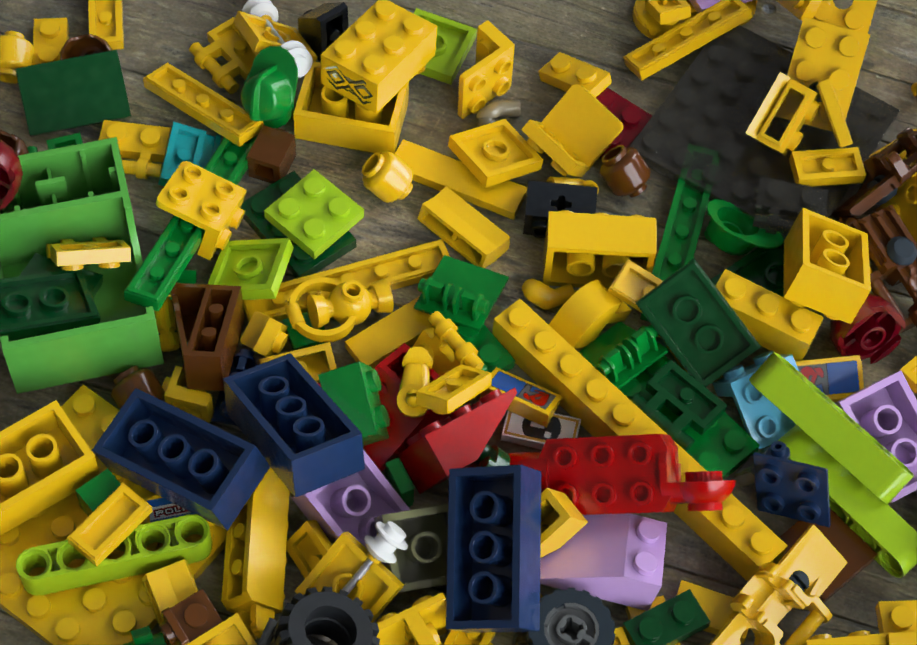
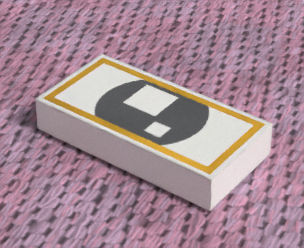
(530, 434)

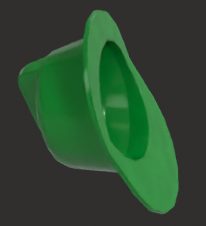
(271, 87)
(733, 230)

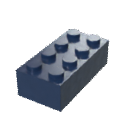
(294, 424)
(181, 458)
(494, 549)

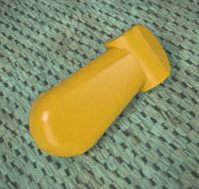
(414, 377)

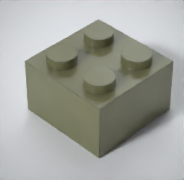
(427, 540)

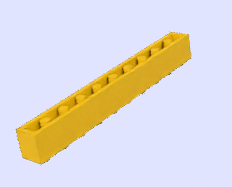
(607, 412)

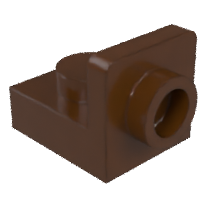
(189, 619)

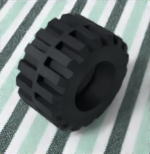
(325, 615)

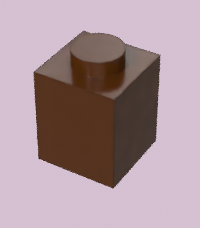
(271, 154)

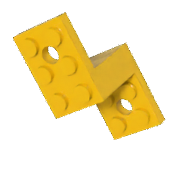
(831, 48)

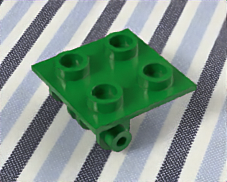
(461, 292)
(624, 352)

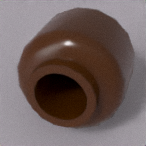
(625, 171)
(136, 378)

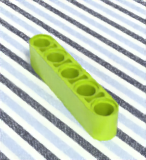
(831, 427)
(859, 507)
(134, 561)

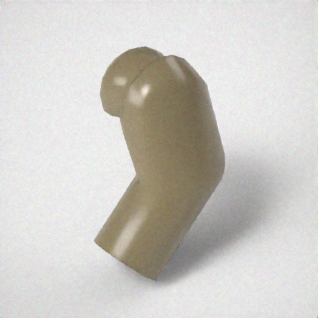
(498, 109)

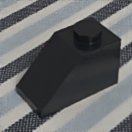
(323, 25)

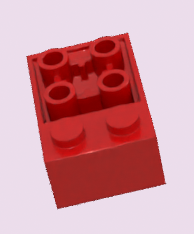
(401, 426)
(454, 441)

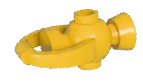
(347, 304)

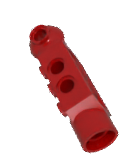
(624, 475)

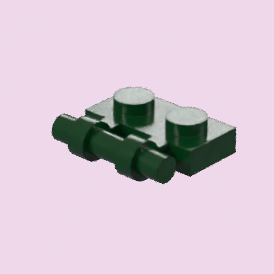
(684, 397)

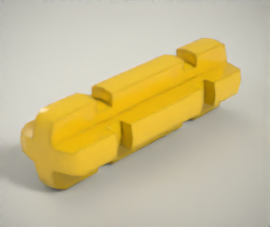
(166, 326)

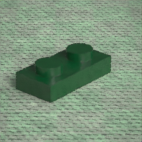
(667, 622)

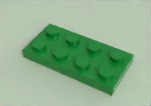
(720, 448)

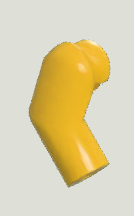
(545, 296)

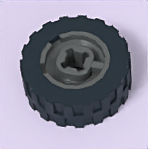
(573, 619)

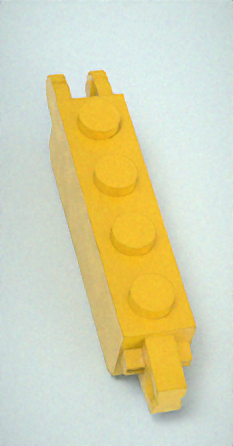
(257, 556)

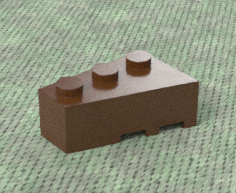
(208, 331)

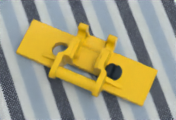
(779, 587)

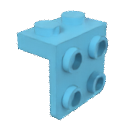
(759, 415)

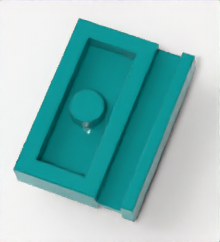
(189, 145)

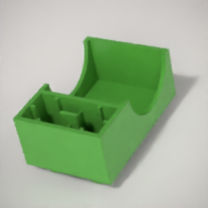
(77, 196)

